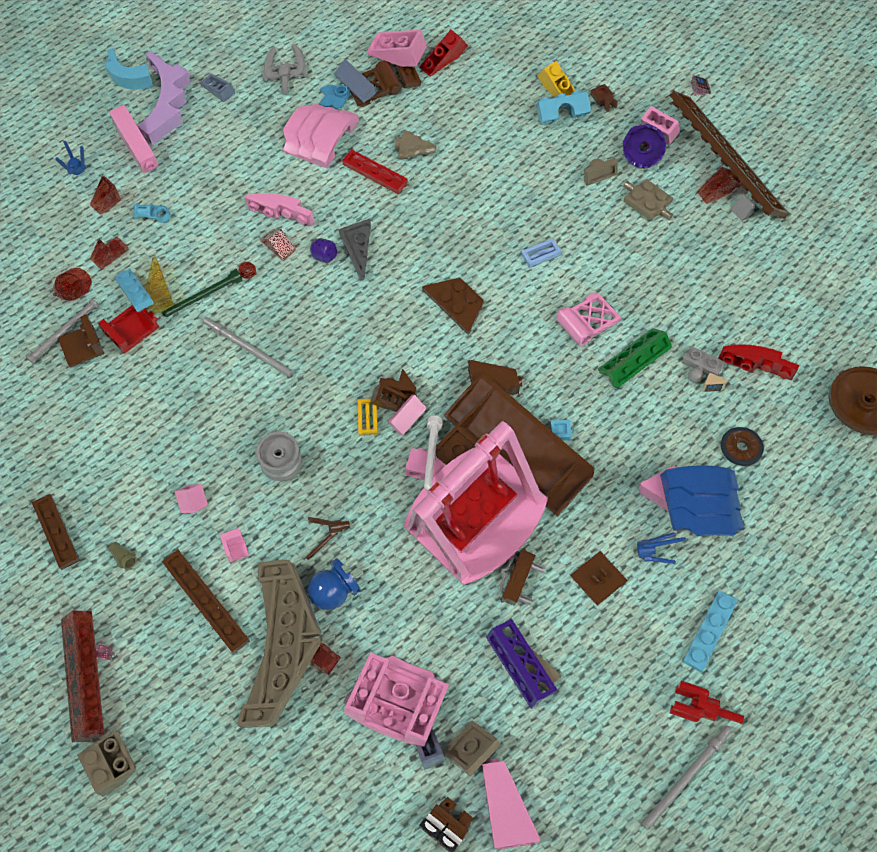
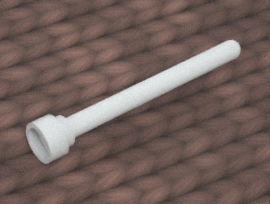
(434, 425)

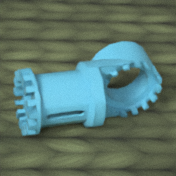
(151, 211)

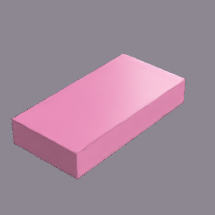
(407, 415)

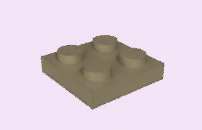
(471, 748)

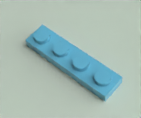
(133, 290)
(710, 631)

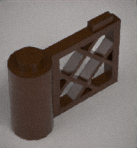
(386, 80)

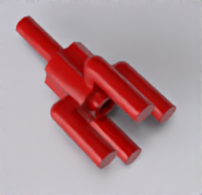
(701, 705)

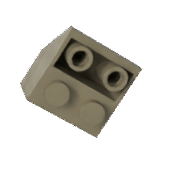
(107, 764)

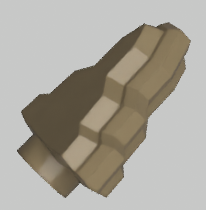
(412, 145)

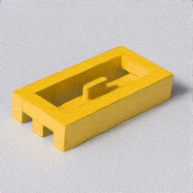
(367, 431)

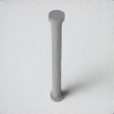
(62, 331)

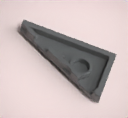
(356, 241)

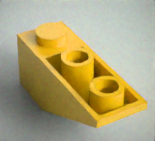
(555, 80)

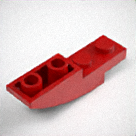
(752, 357)

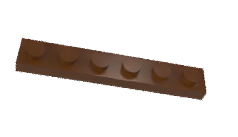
(206, 601)

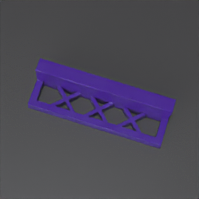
(514, 665)

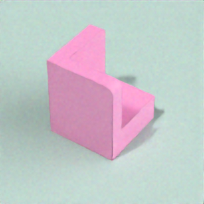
(191, 498)
(234, 545)

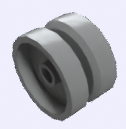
(279, 456)

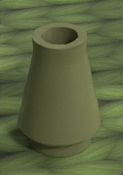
(124, 557)

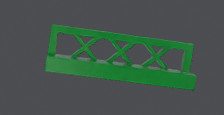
(637, 357)

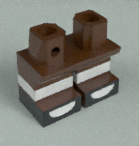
(440, 818)

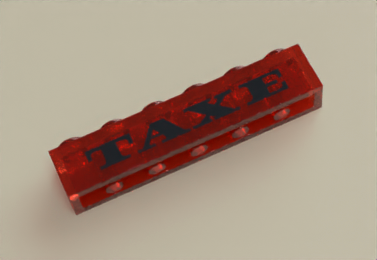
(82, 676)

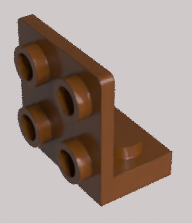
(81, 344)

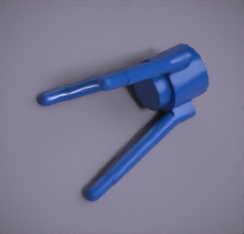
(74, 166)
(646, 548)

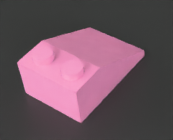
(399, 47)

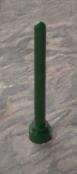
(233, 277)

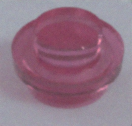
(104, 652)

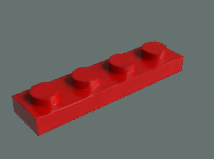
(375, 171)

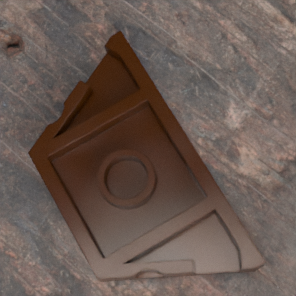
(457, 301)

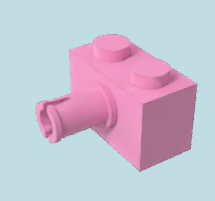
(665, 123)

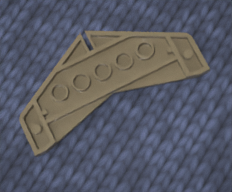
(286, 647)

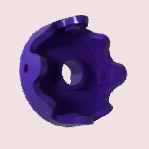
(638, 135)

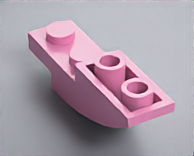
(275, 204)

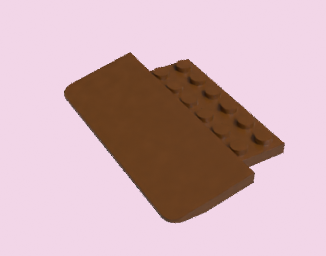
(554, 464)

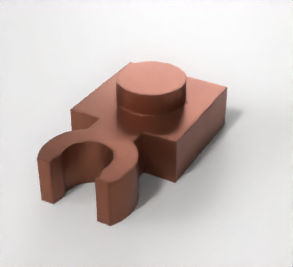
(603, 95)

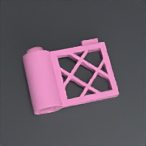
(579, 326)

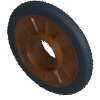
(742, 457)

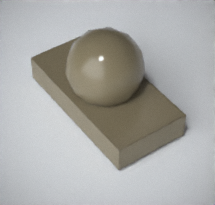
(600, 170)

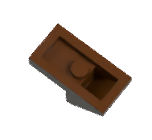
(404, 384)

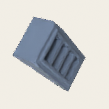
(220, 88)

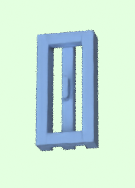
(542, 255)

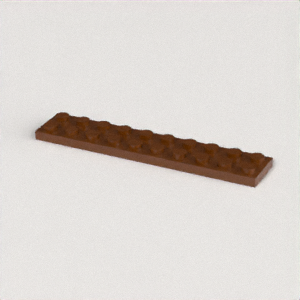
(729, 155)

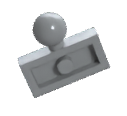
(701, 363)

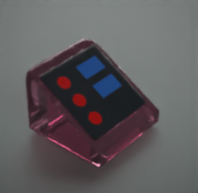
(700, 85)

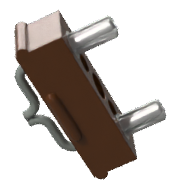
(517, 578)

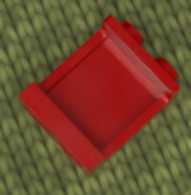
(129, 328)

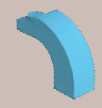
(127, 77)

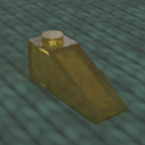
(158, 289)

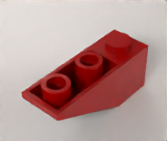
(444, 53)

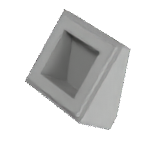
(743, 207)

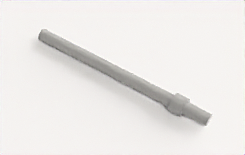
(220, 329)
(714, 745)

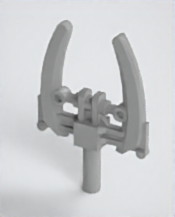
(284, 72)

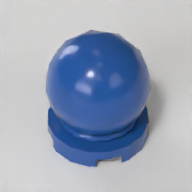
(330, 587)

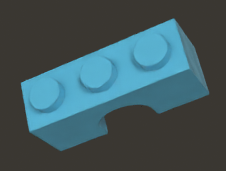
(577, 103)

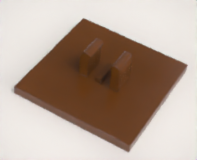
(598, 578)

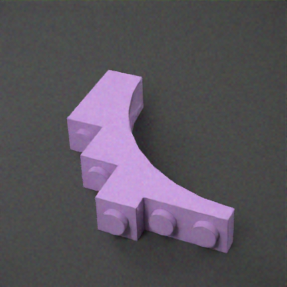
(166, 113)

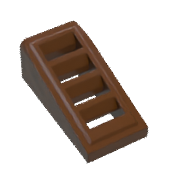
(387, 391)

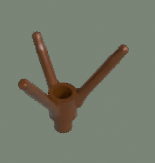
(334, 527)

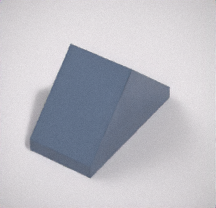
(431, 753)

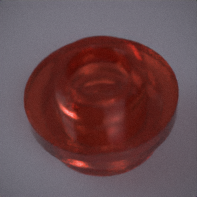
(247, 266)

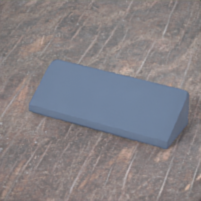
(355, 81)

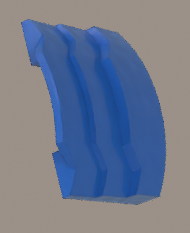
(703, 500)

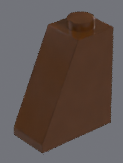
(501, 375)

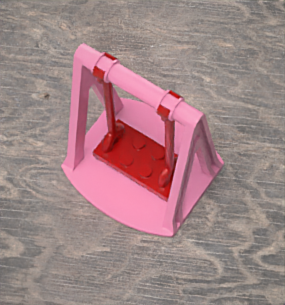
(479, 507)

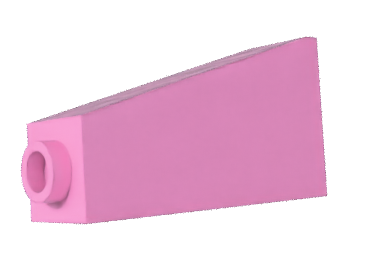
(133, 139)
(507, 813)

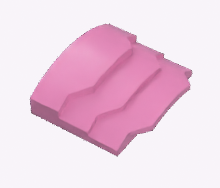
(316, 131)
(396, 699)

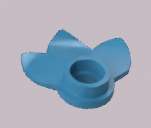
(334, 96)

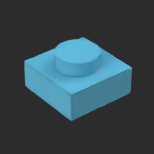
(562, 429)

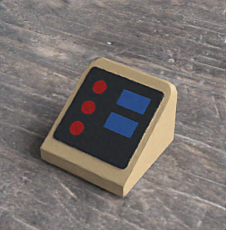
(714, 383)

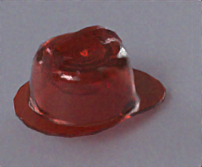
(72, 284)

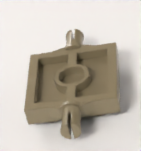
(648, 199)

